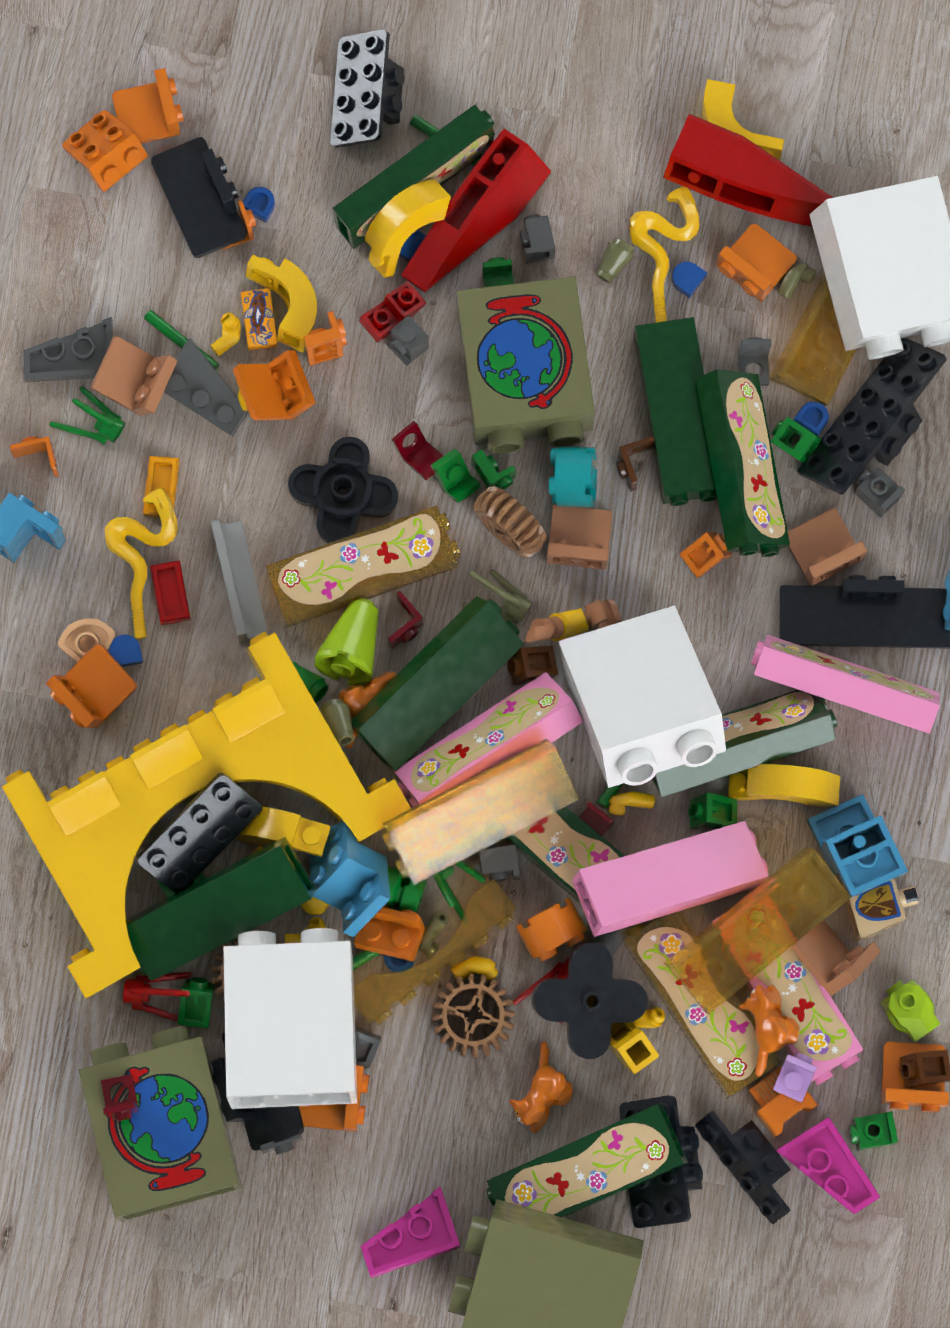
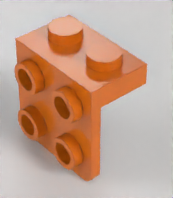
(150, 109)
(105, 149)
(756, 262)
(275, 388)
(92, 688)
(928, 1096)
(338, 1116)

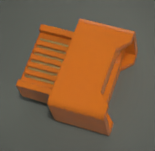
(776, 1107)

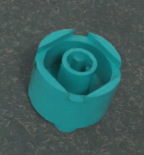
(574, 476)

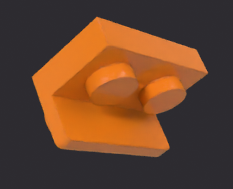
(325, 344)
(392, 933)

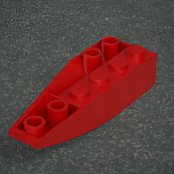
(740, 173)
(480, 209)

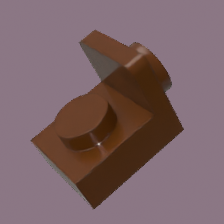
(531, 663)
(925, 1068)

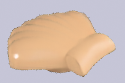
(84, 635)

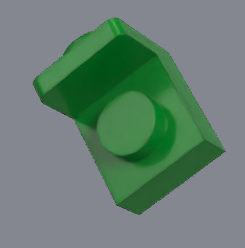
(497, 272)
(487, 470)
(455, 476)
(712, 811)
(197, 1007)

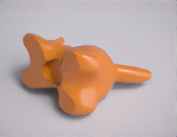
(358, 696)
(772, 1028)
(546, 1090)

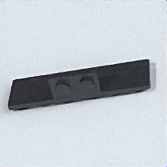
(875, 419)
(864, 614)

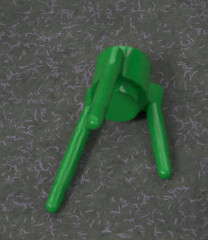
(108, 423)
(445, 889)

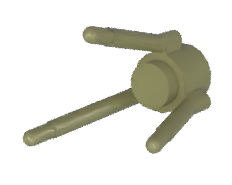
(515, 602)

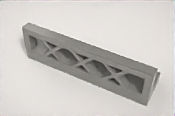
(239, 580)

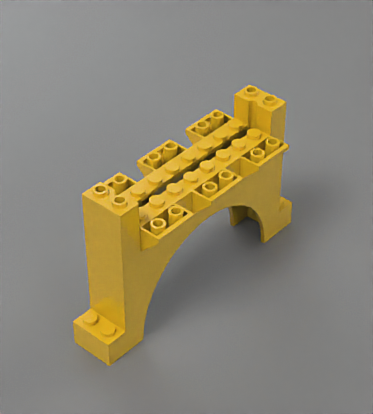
(98, 826)

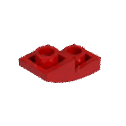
(390, 312)

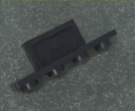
(750, 1161)

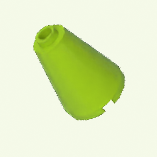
(351, 645)

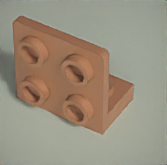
(133, 377)
(579, 537)
(824, 547)
(831, 960)

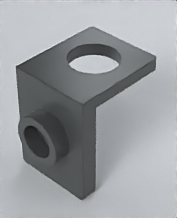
(755, 351)
(280, 1147)

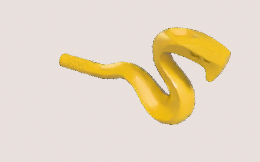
(644, 220)
(115, 535)

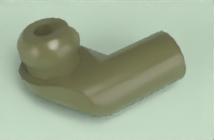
(793, 276)
(431, 932)

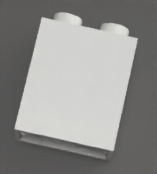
(887, 265)
(643, 697)
(289, 1021)

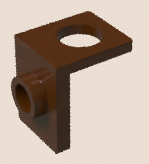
(624, 465)

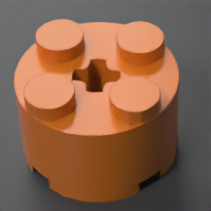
(551, 929)

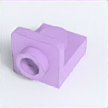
(795, 1076)

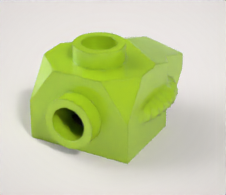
(910, 1009)

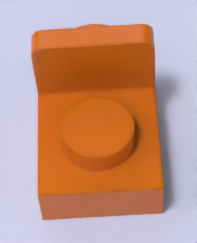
(705, 553)

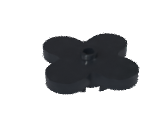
(346, 469)
(566, 999)

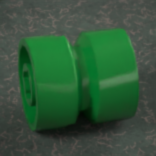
(404, 892)

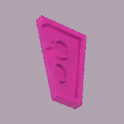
(831, 1164)
(412, 1238)

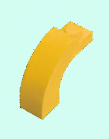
(718, 110)
(401, 217)
(295, 291)
(786, 783)
(276, 824)
(629, 1044)

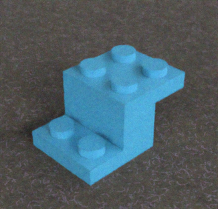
(21, 522)
(857, 846)
(350, 878)

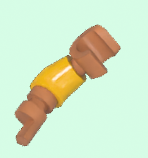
(574, 622)

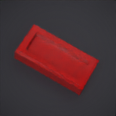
(170, 592)

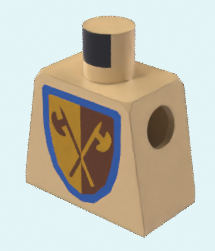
(879, 908)

